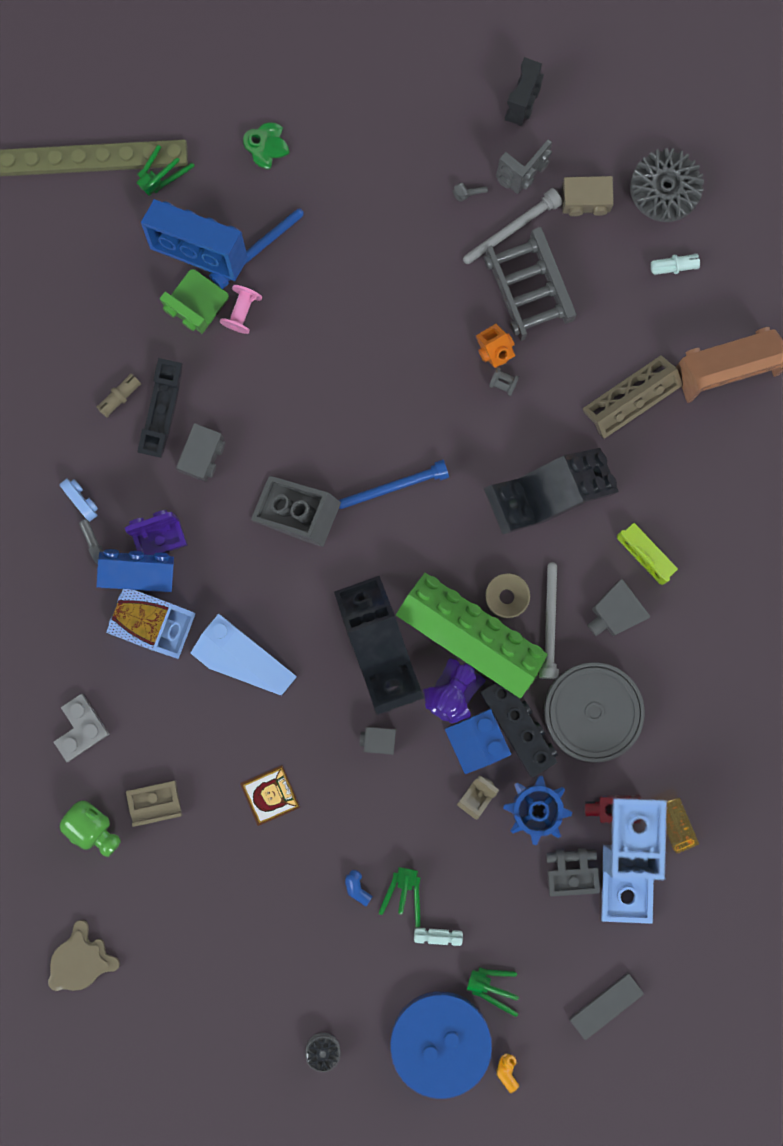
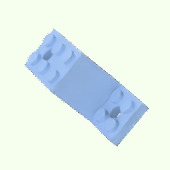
(633, 860)

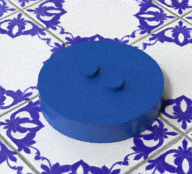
(440, 1045)

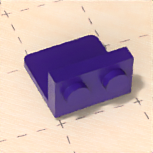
(157, 534)

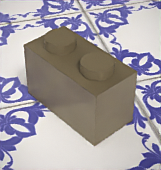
(587, 195)

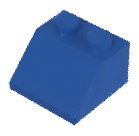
(478, 741)

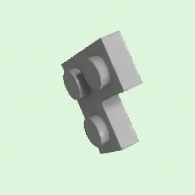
(86, 731)

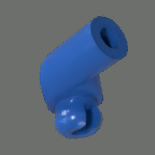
(354, 888)

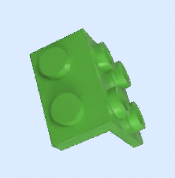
(195, 301)

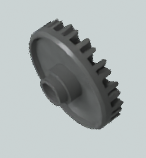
(674, 172)

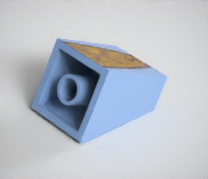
(151, 622)

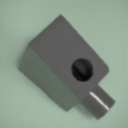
(617, 611)

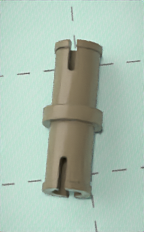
(118, 395)

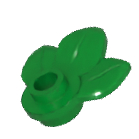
(269, 144)

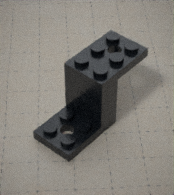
(551, 490)
(378, 645)

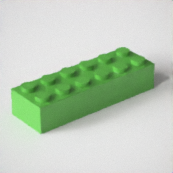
(472, 635)

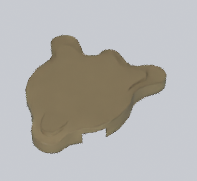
(79, 961)

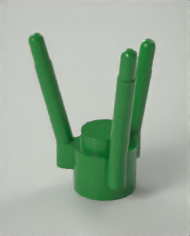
(151, 182)
(406, 880)
(480, 984)

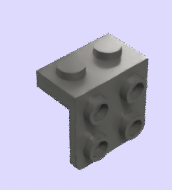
(516, 176)

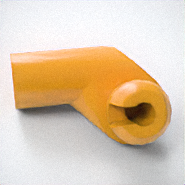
(505, 1070)

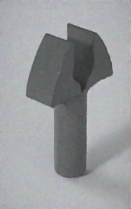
(94, 547)

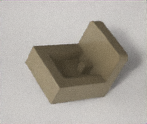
(477, 796)

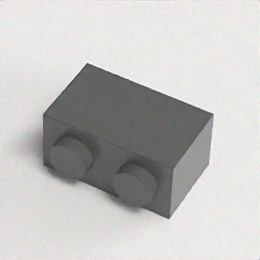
(201, 452)

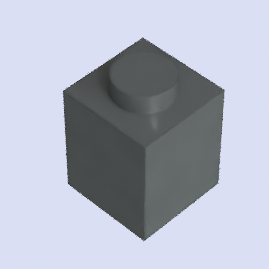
(378, 740)

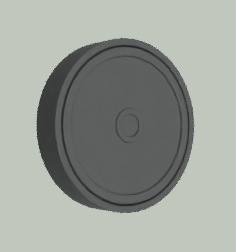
(594, 712)

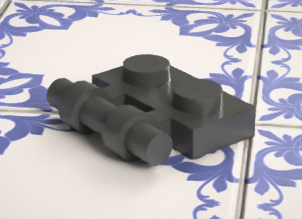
(576, 880)

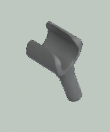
(461, 192)

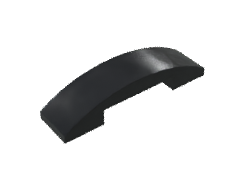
(161, 408)

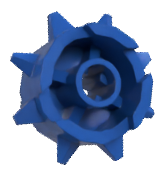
(551, 811)

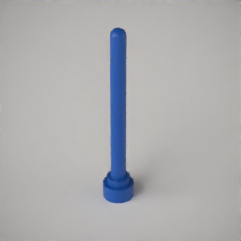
(222, 282)
(437, 471)

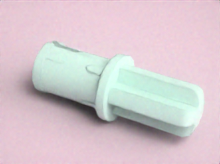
(675, 264)

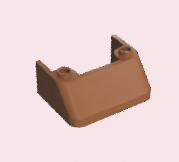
(731, 362)

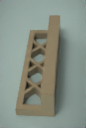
(636, 398)

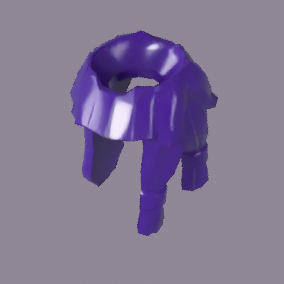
(453, 692)

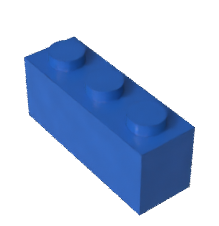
(135, 571)

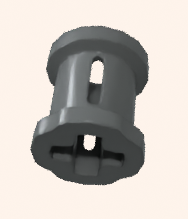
(509, 388)

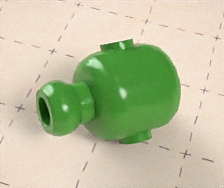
(87, 827)

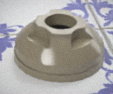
(516, 586)

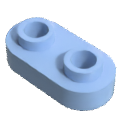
(85, 506)

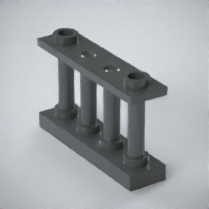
(545, 265)

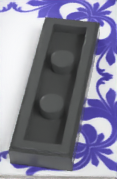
(606, 1006)

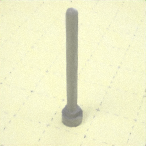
(550, 201)
(549, 669)

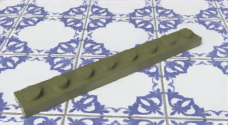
(90, 157)

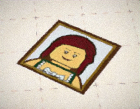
(270, 795)

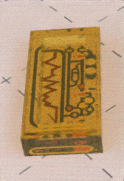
(679, 827)

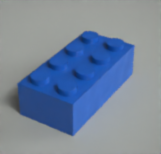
(194, 239)

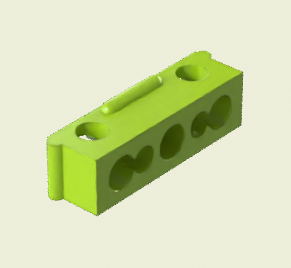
(647, 553)

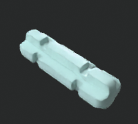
(438, 936)

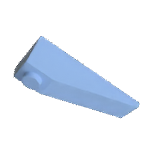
(236, 655)

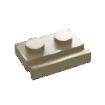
(154, 803)

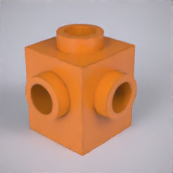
(495, 346)

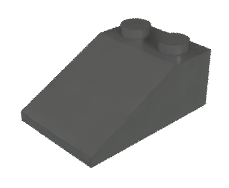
(296, 510)

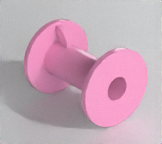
(241, 309)

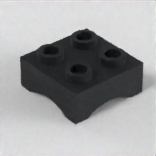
(523, 97)

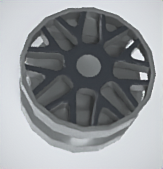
(322, 1052)

